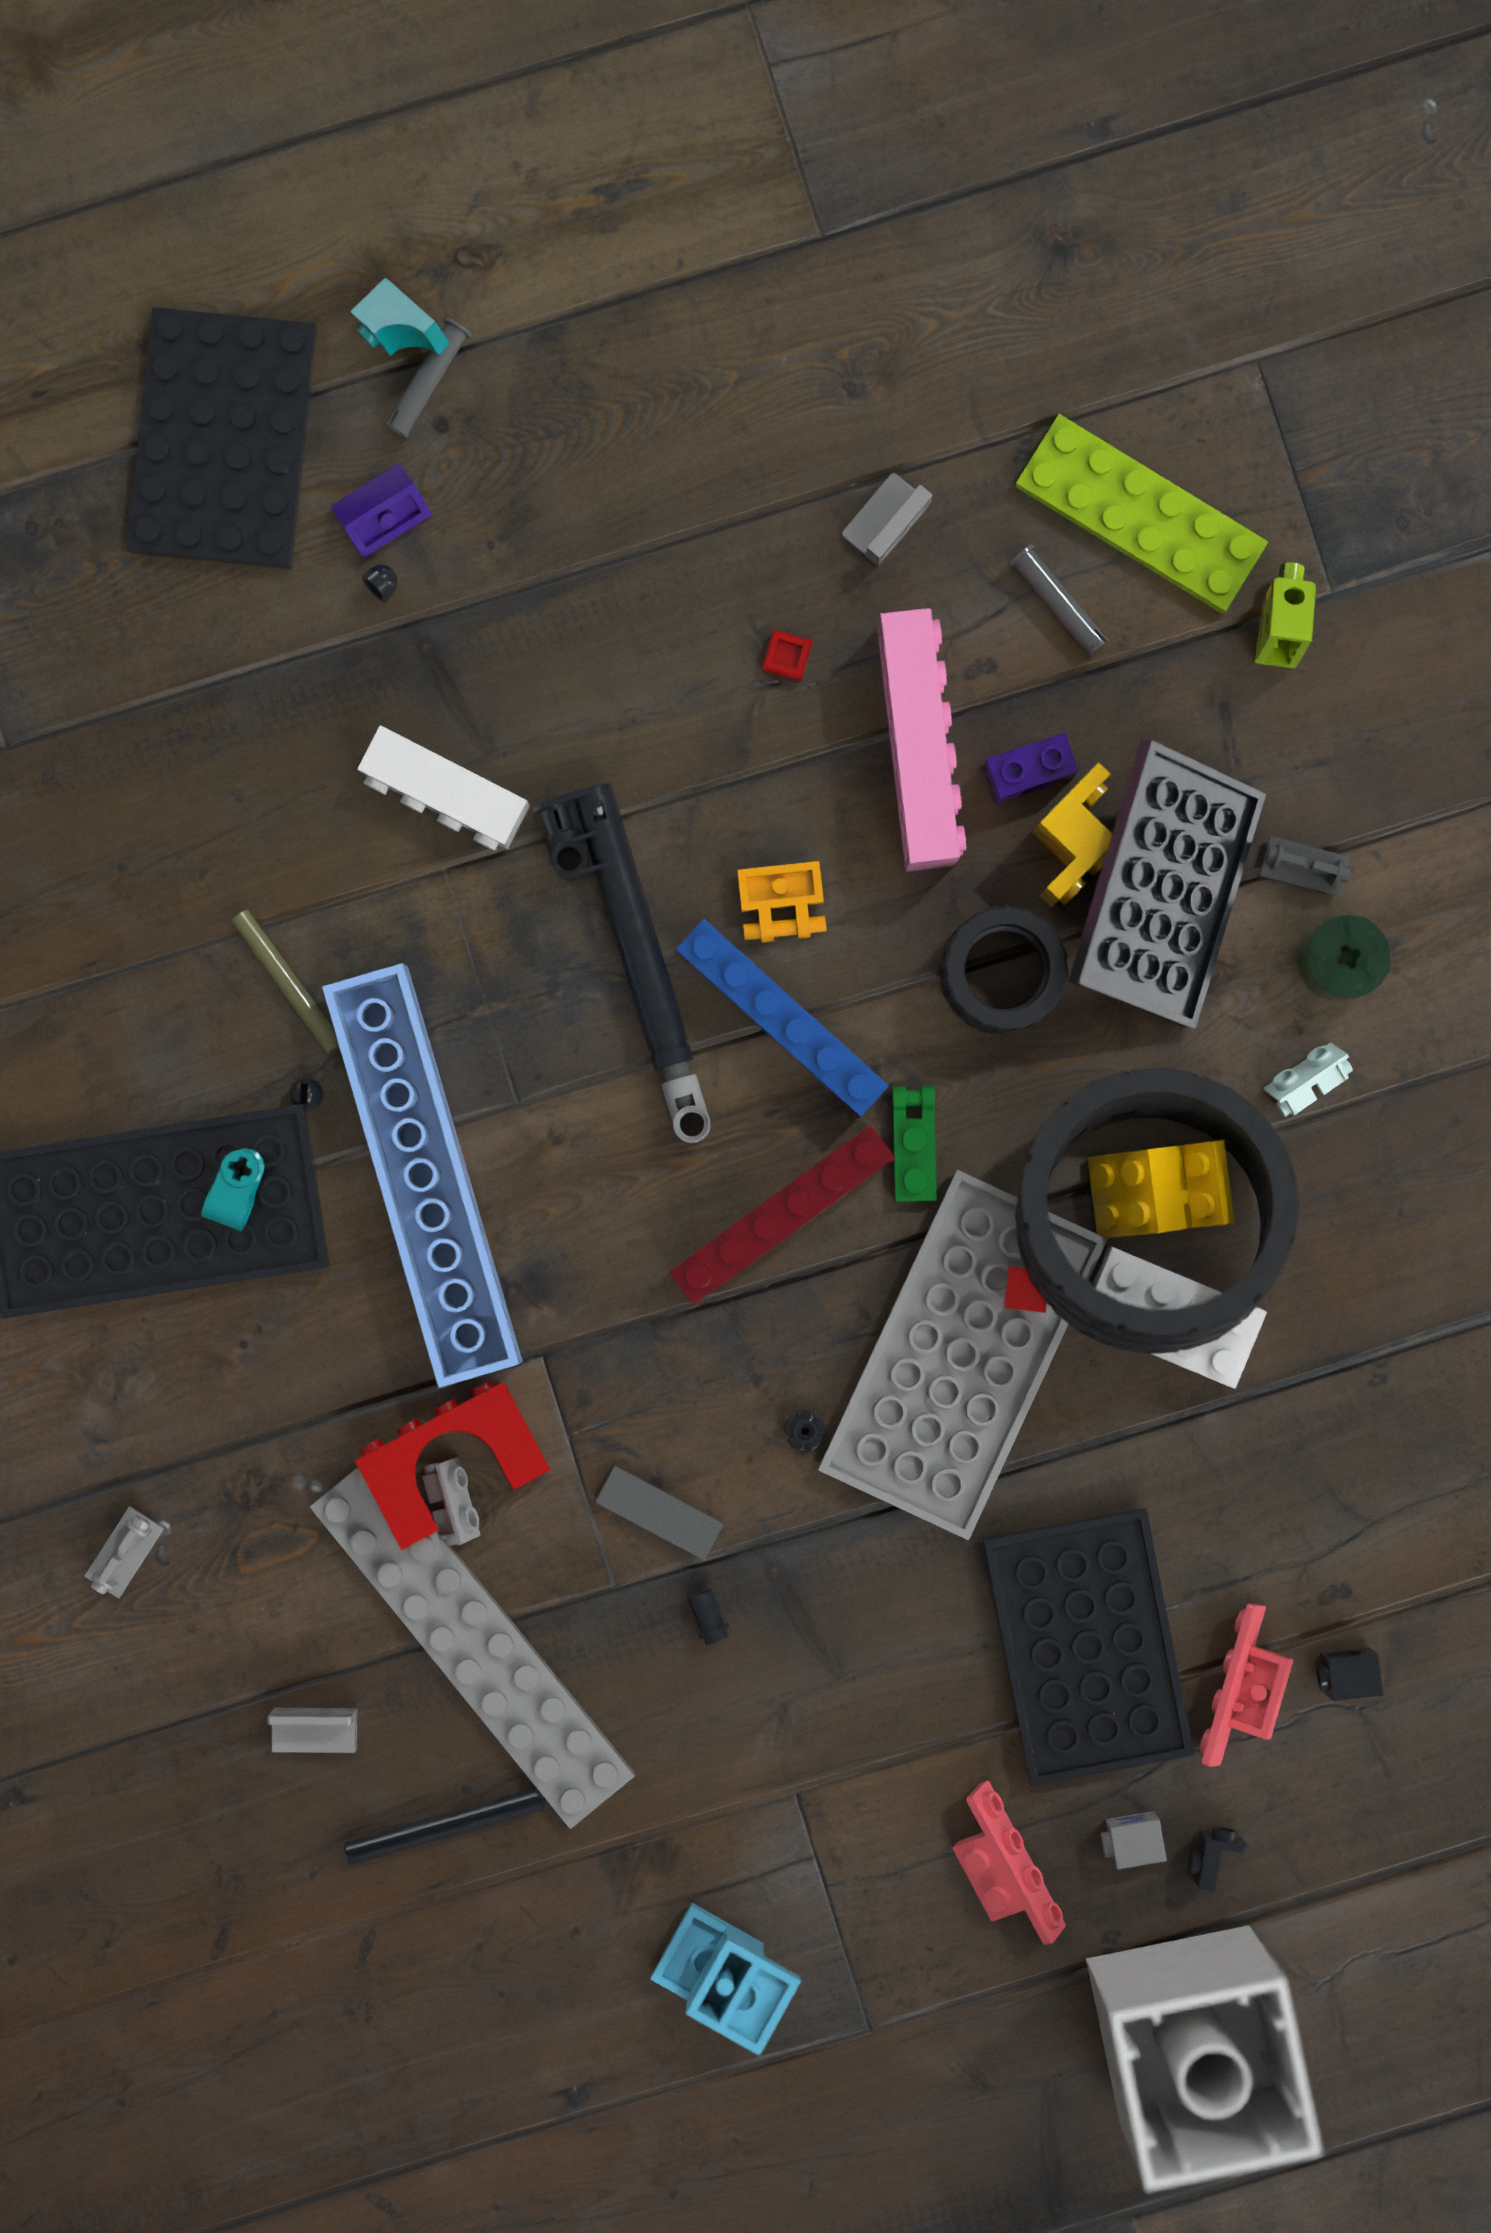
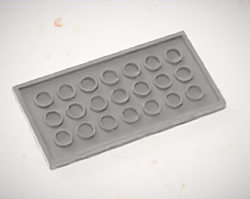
(953, 1364)

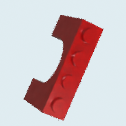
(488, 1416)

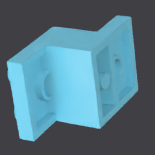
(725, 1979)

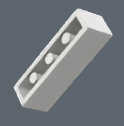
(444, 788)

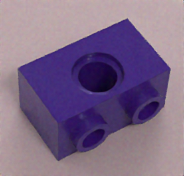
(1030, 768)

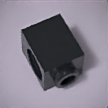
(1350, 1674)

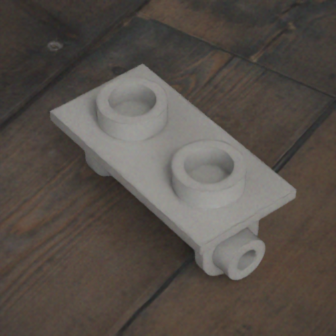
(449, 1483)
(123, 1553)

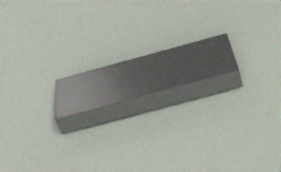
(659, 1512)

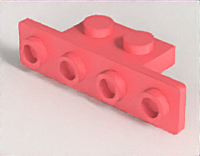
(1250, 1690)
(1003, 1869)

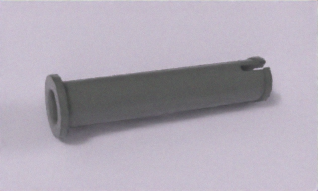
(426, 380)
(1059, 600)

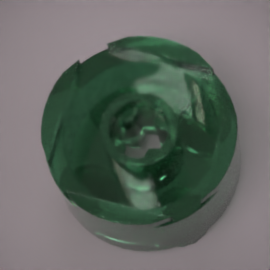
(1341, 935)

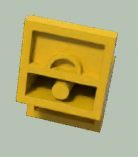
(1075, 836)
(1161, 1189)

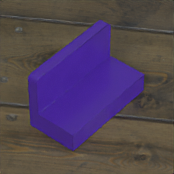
(381, 510)

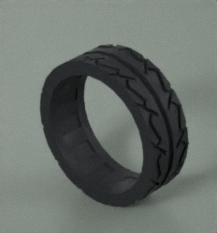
(1183, 1099)

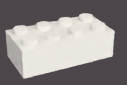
(1154, 1287)

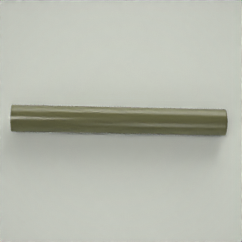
(286, 980)

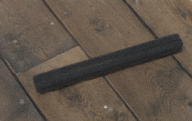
(444, 1826)

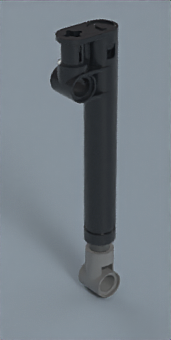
(597, 832)

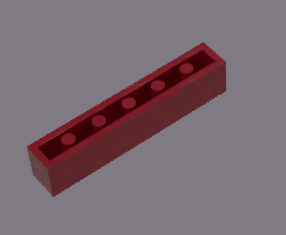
(782, 1214)

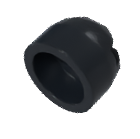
(381, 581)
(314, 1096)

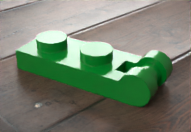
(914, 1145)

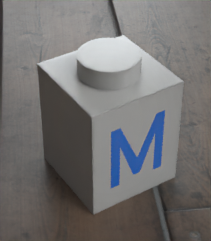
(1134, 1840)

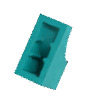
(396, 321)

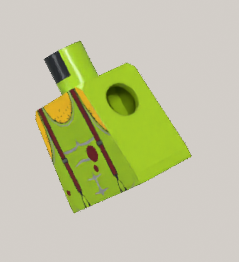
(1286, 618)

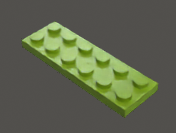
(1141, 514)

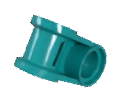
(231, 1196)

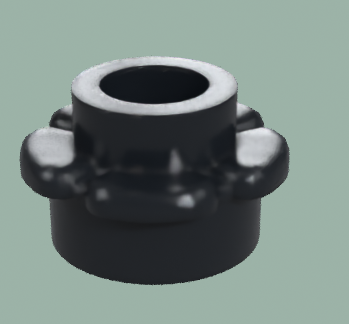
(813, 1438)

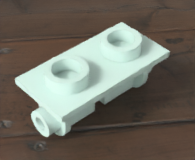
(1292, 1087)

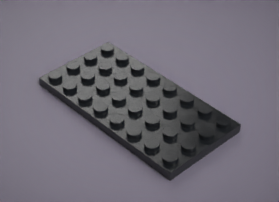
(126, 1211)

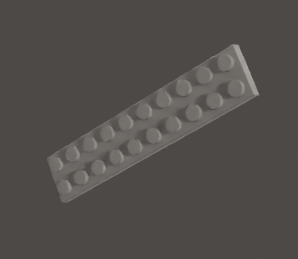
(480, 1654)

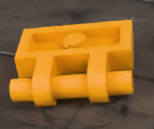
(781, 887)

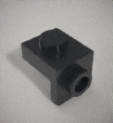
(1205, 1860)

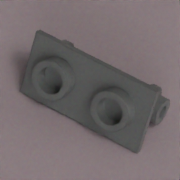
(1305, 866)

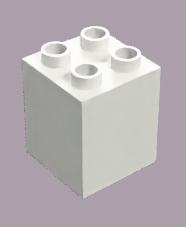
(1203, 2057)

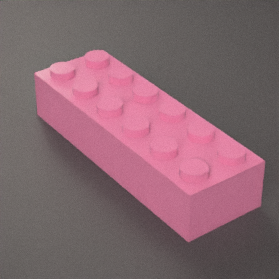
(918, 739)

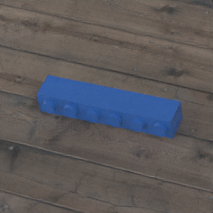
(781, 1018)

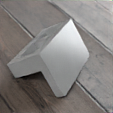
(886, 518)
(314, 1730)

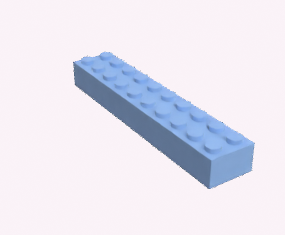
(422, 1175)

